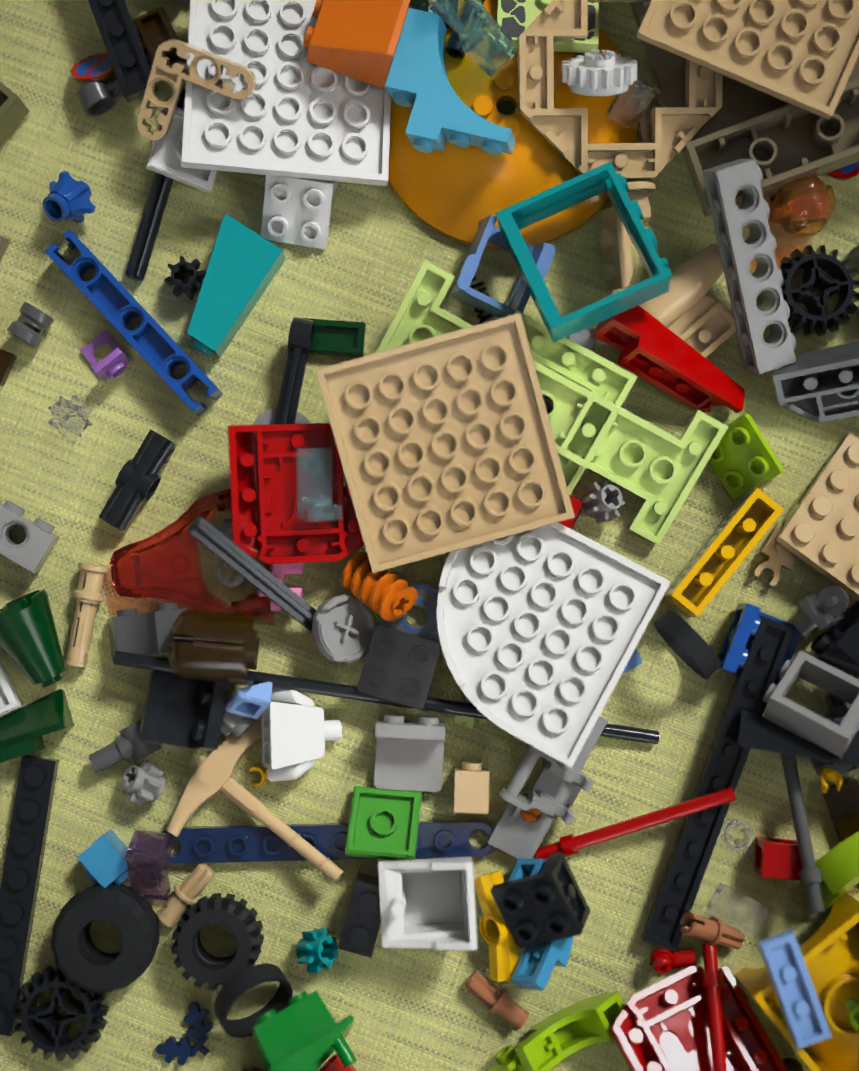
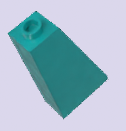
(232, 286)

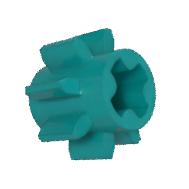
(316, 950)

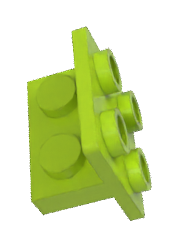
(744, 458)

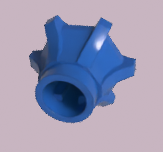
(68, 199)

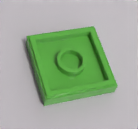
(383, 824)

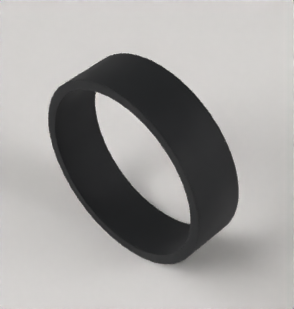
(687, 644)
(241, 984)

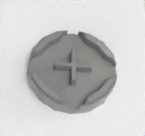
(343, 629)

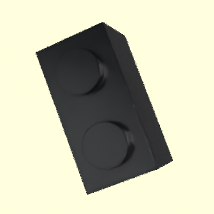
(362, 917)

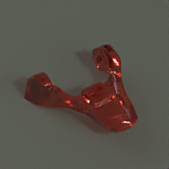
(171, 569)

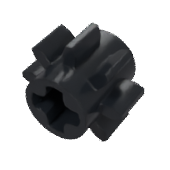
(178, 273)

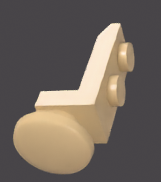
(616, 241)

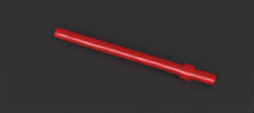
(572, 844)
(712, 981)

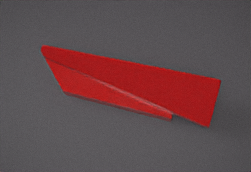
(668, 361)

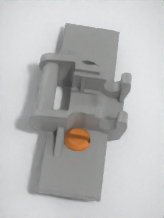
(552, 794)

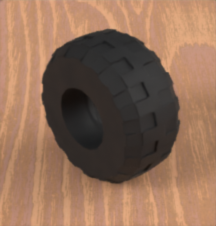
(84, 962)

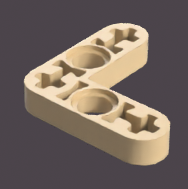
(175, 77)

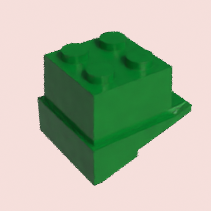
(301, 1036)

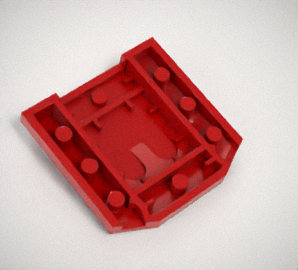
(266, 496)
(670, 1028)

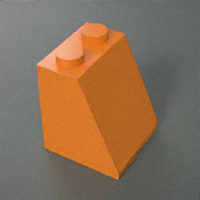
(356, 37)

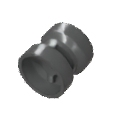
(34, 318)

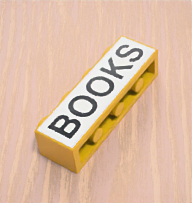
(724, 552)

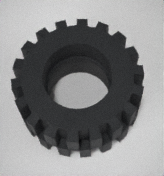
(200, 963)

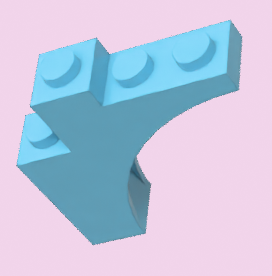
(437, 113)

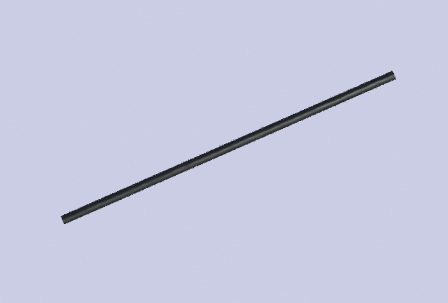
(351, 692)

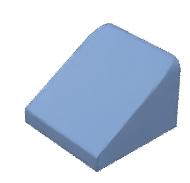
(250, 700)

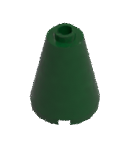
(32, 638)

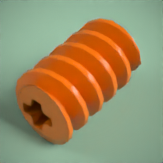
(378, 590)

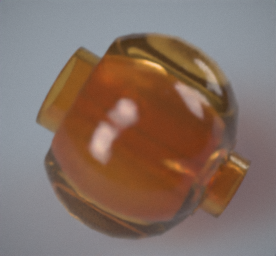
(803, 206)

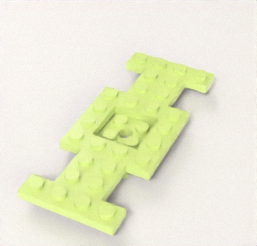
(585, 423)

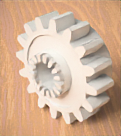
(599, 73)

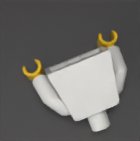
(292, 736)

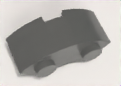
(143, 632)

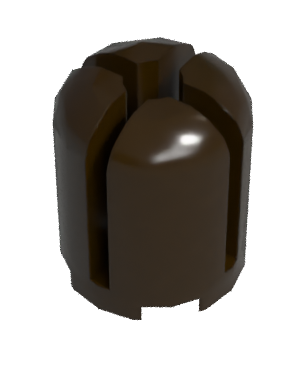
(211, 662)

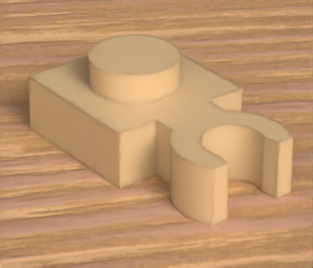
(777, 557)

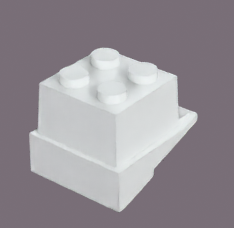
(428, 903)

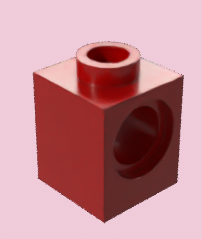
(777, 858)

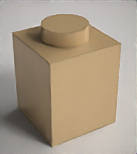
(471, 788)

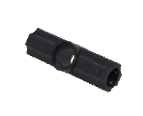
(137, 481)

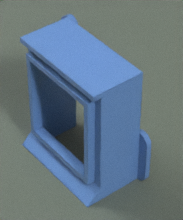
(542, 255)

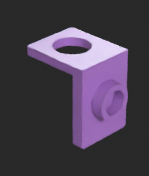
(112, 364)

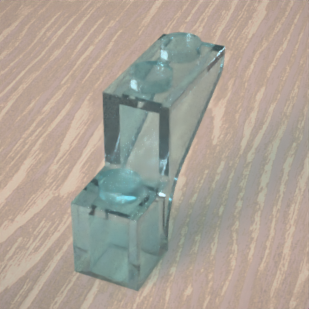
(478, 32)

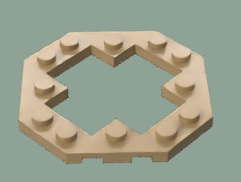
(568, 127)

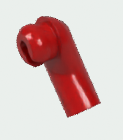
(665, 960)

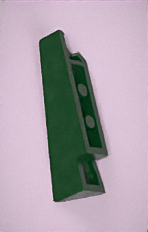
(23, 728)

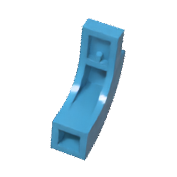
(538, 960)

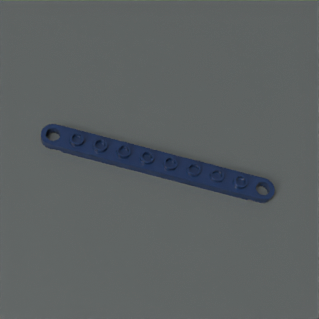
(260, 844)

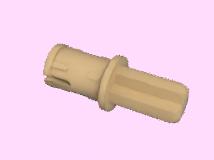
(185, 895)

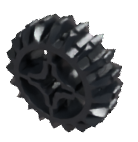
(842, 283)
(58, 1039)

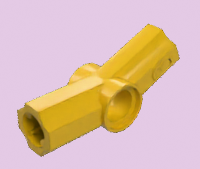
(494, 930)

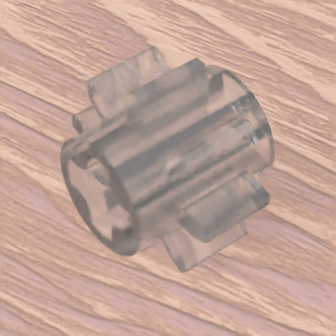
(70, 416)

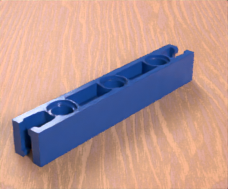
(119, 307)

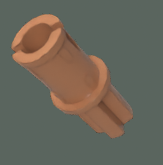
(711, 931)
(497, 1000)

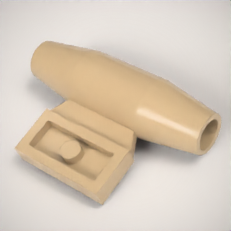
(687, 310)

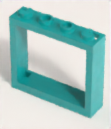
(558, 199)

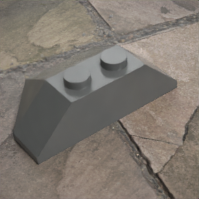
(821, 383)

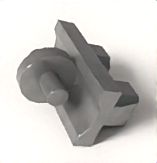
(821, 610)

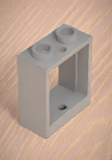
(805, 722)

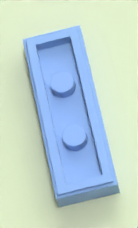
(794, 989)

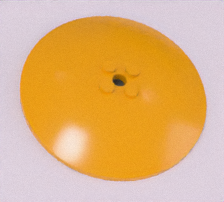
(466, 184)

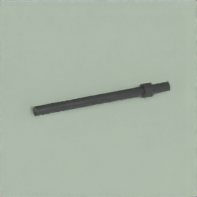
(809, 875)

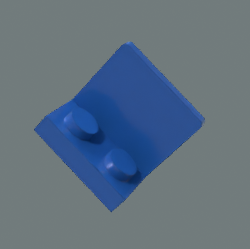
(741, 629)

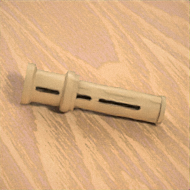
(88, 597)

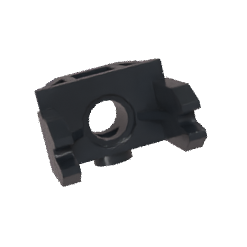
(841, 643)

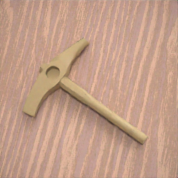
(215, 776)

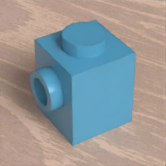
(106, 860)

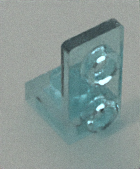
(315, 485)

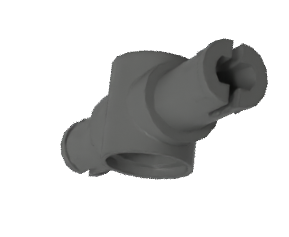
(126, 747)

